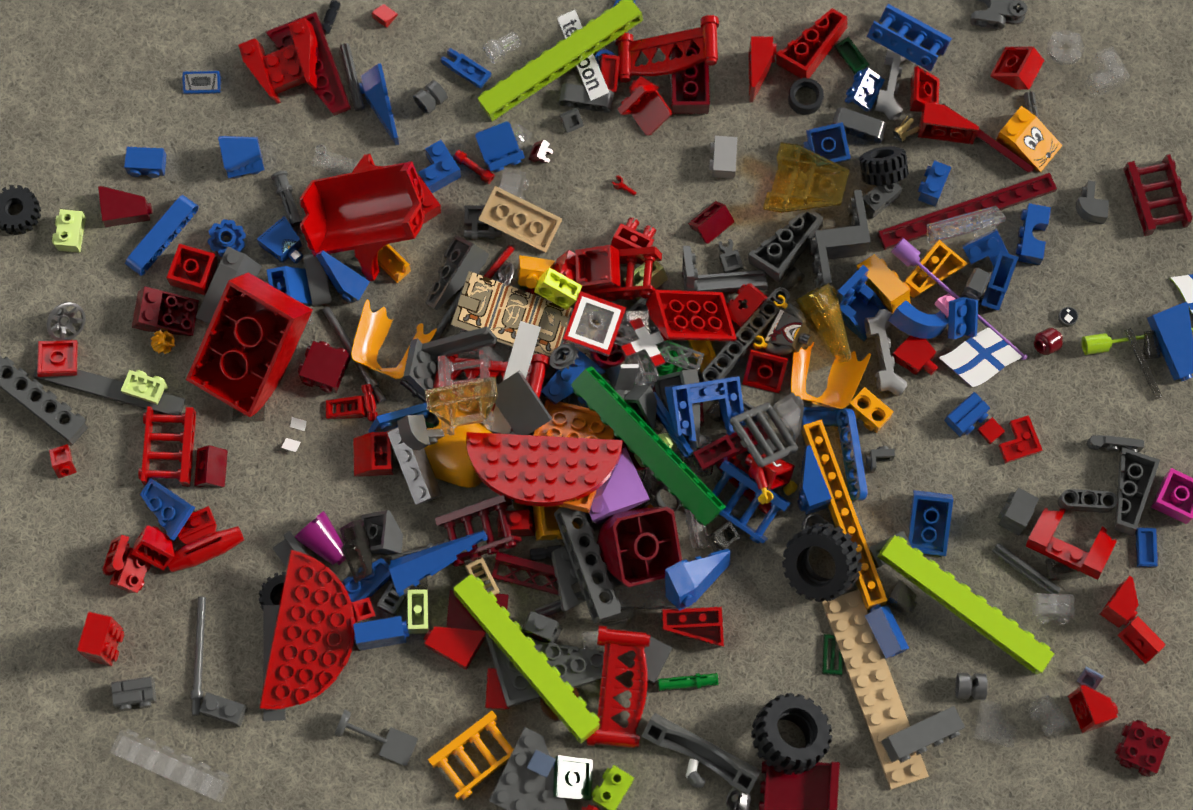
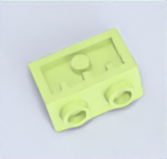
(144, 387)

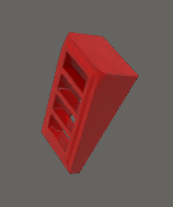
(354, 413)

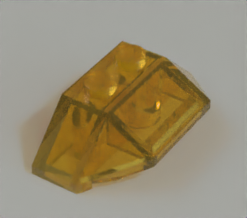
(463, 401)

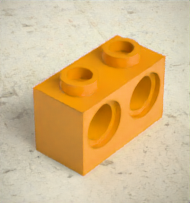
(874, 406)

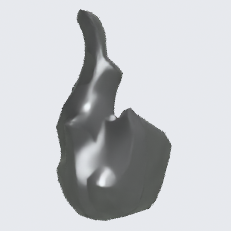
(737, 800)

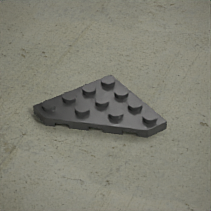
(521, 787)

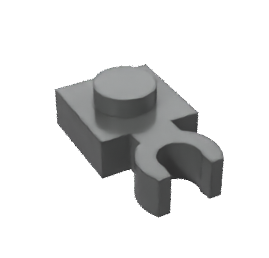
(730, 259)

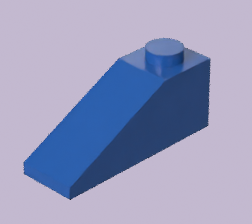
(345, 280)

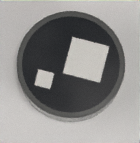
(1068, 316)

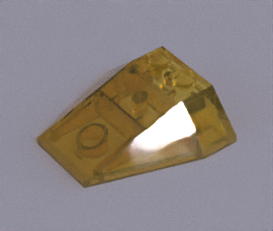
(805, 181)
(824, 314)

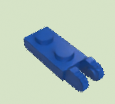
(466, 68)

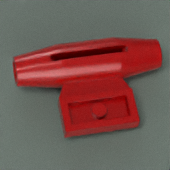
(203, 541)

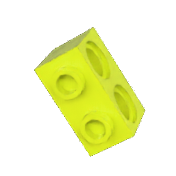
(558, 288)

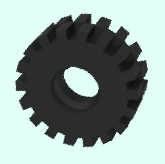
(26, 217)

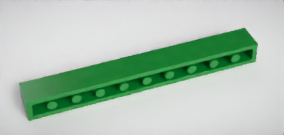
(647, 446)

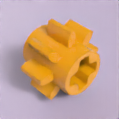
(162, 342)

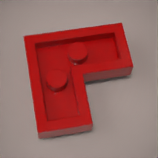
(1025, 442)

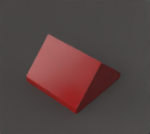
(923, 89)
(765, 371)

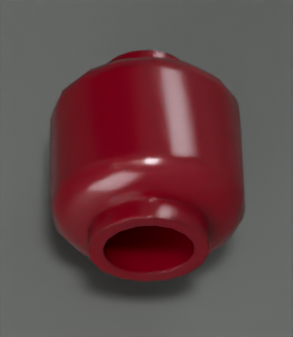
(1048, 341)

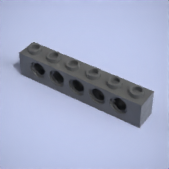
(69, 431)
(598, 610)

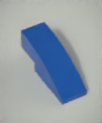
(999, 280)

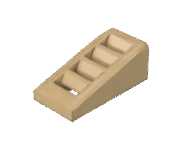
(481, 563)

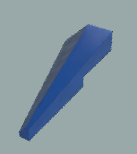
(418, 565)

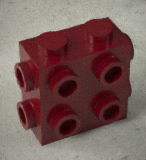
(324, 366)
(1142, 748)

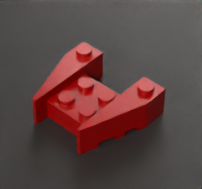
(286, 66)

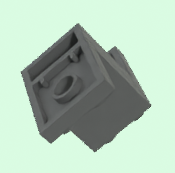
(840, 242)

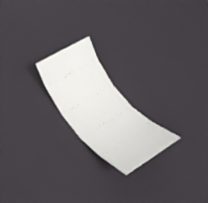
(290, 444)

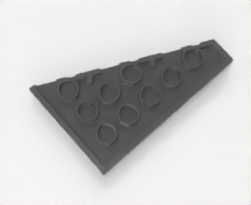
(574, 664)

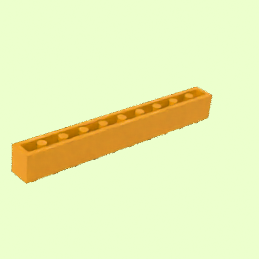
(844, 513)

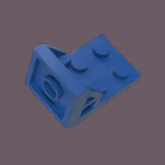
(858, 302)

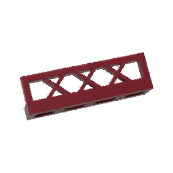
(528, 566)

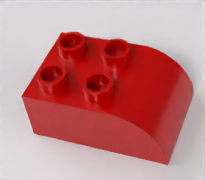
(248, 343)

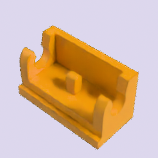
(393, 263)

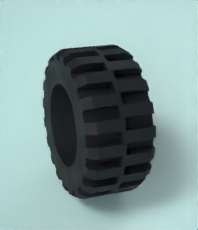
(803, 576)
(809, 719)

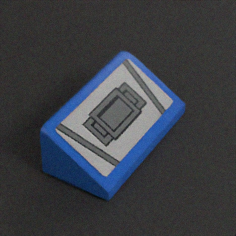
(201, 82)

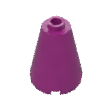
(322, 539)

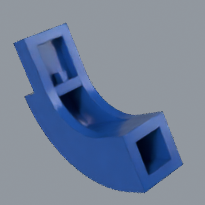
(917, 323)

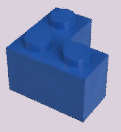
(442, 168)
(985, 245)

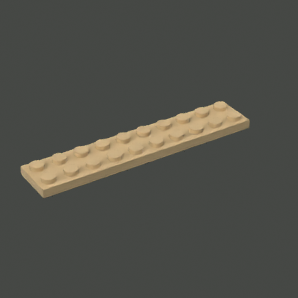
(872, 684)

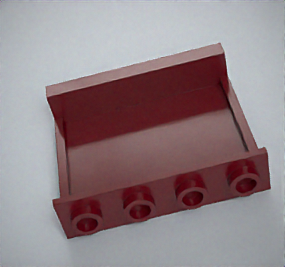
(806, 791)

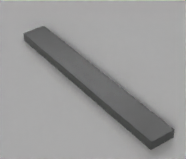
(111, 389)

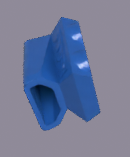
(241, 155)

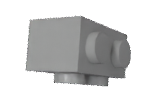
(724, 157)

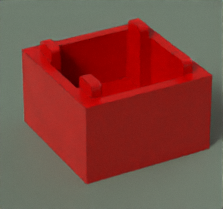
(598, 267)

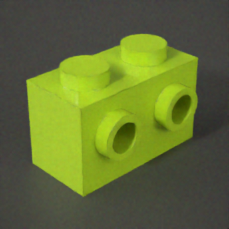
(612, 789)

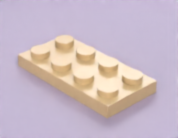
(520, 219)

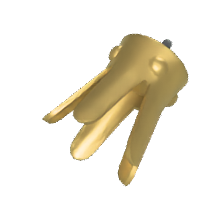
(901, 131)

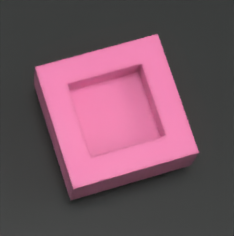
(943, 303)

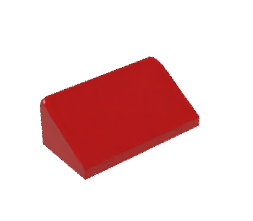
(494, 694)

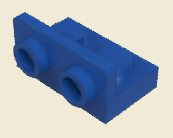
(864, 89)
(962, 318)

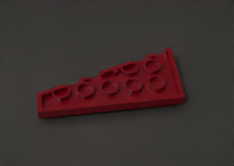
(329, 84)

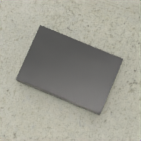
(520, 405)

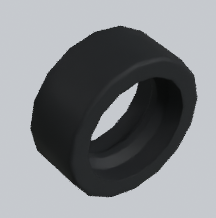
(805, 83)

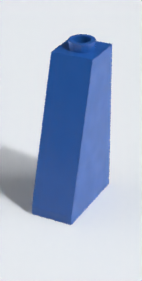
(1175, 339)

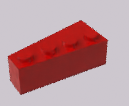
(810, 49)

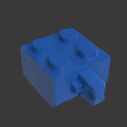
(829, 142)

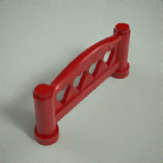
(703, 36)
(534, 377)
(616, 644)

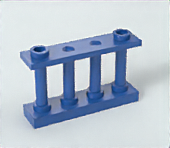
(914, 29)
(747, 482)

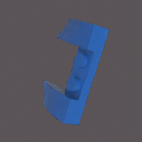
(682, 396)

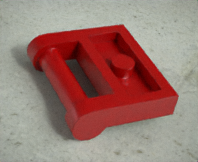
(113, 560)

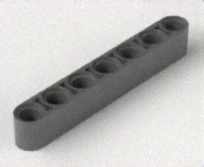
(749, 331)

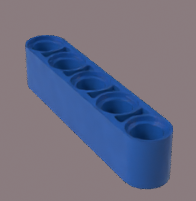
(161, 234)

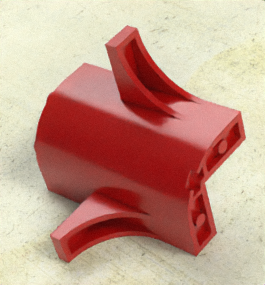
(363, 211)

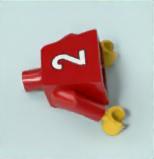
(771, 477)

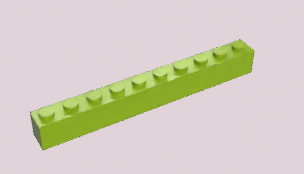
(560, 58)
(965, 604)
(526, 658)

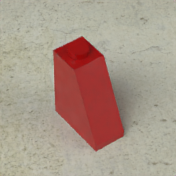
(455, 644)

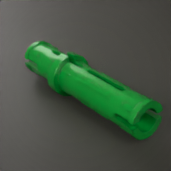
(688, 681)

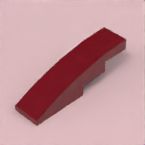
(725, 448)

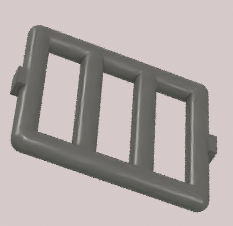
(747, 443)

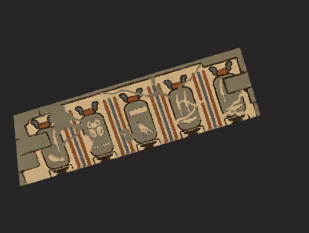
(502, 308)

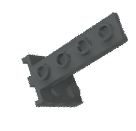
(717, 282)
(423, 358)

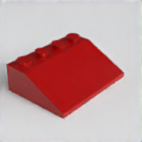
(691, 315)

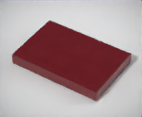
(459, 616)

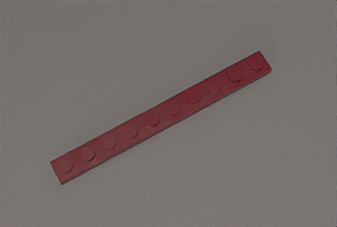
(1001, 198)

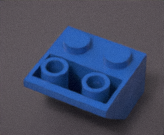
(291, 282)

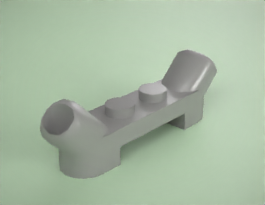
(885, 99)
(886, 378)

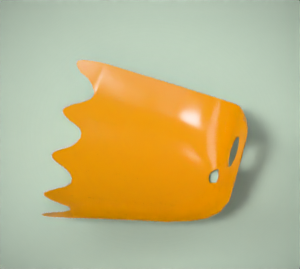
(371, 335)
(841, 384)
(450, 456)

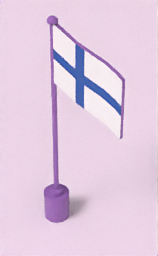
(978, 356)

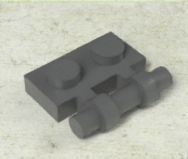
(471, 217)

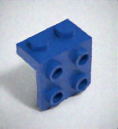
(499, 146)

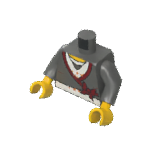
(787, 332)

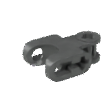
(999, 13)

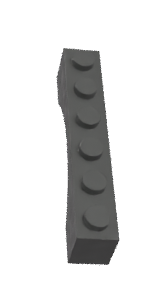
(731, 768)

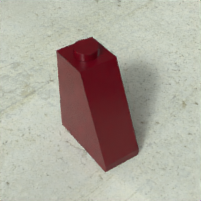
(122, 207)

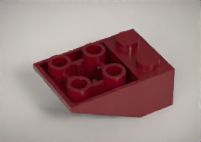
(164, 312)

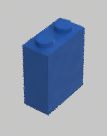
(380, 633)

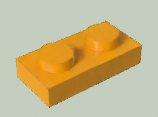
(705, 347)

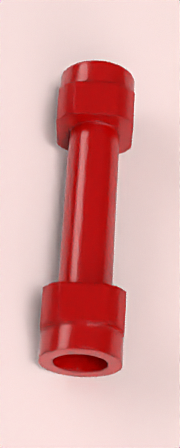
(486, 175)

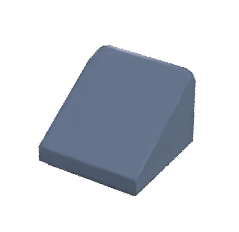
(541, 763)

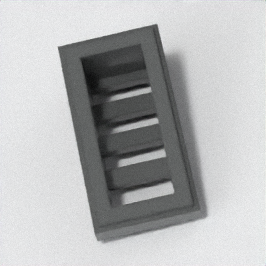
(387, 608)

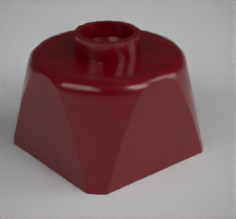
(640, 544)

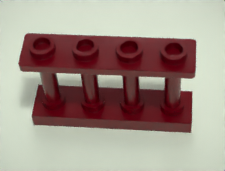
(1144, 206)
(482, 510)

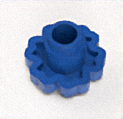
(226, 228)

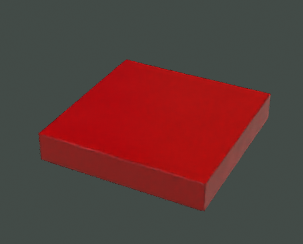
(57, 358)

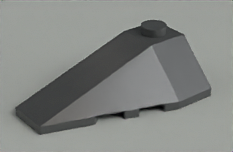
(461, 258)
(231, 266)
(680, 378)

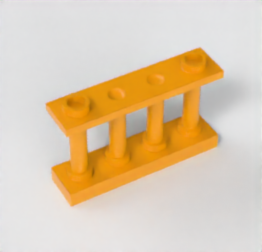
(456, 747)

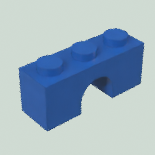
(1030, 249)

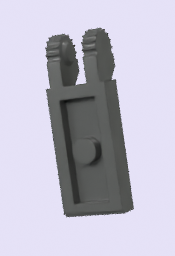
(1114, 443)

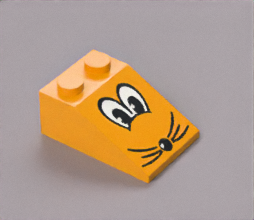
(1029, 139)

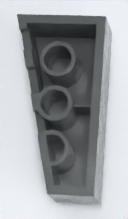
(1134, 484)

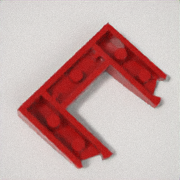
(1089, 563)

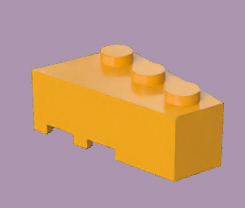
(939, 261)
(885, 283)

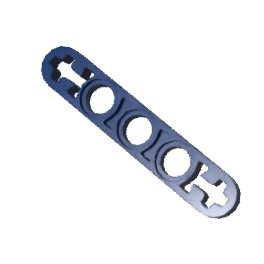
(858, 490)

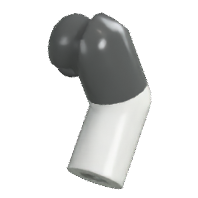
(692, 774)

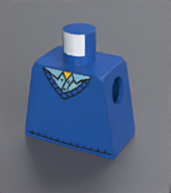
(281, 241)

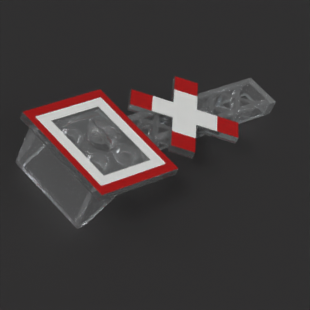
(601, 337)

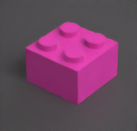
(1175, 496)

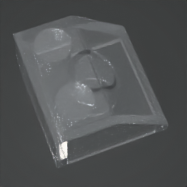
(790, 412)

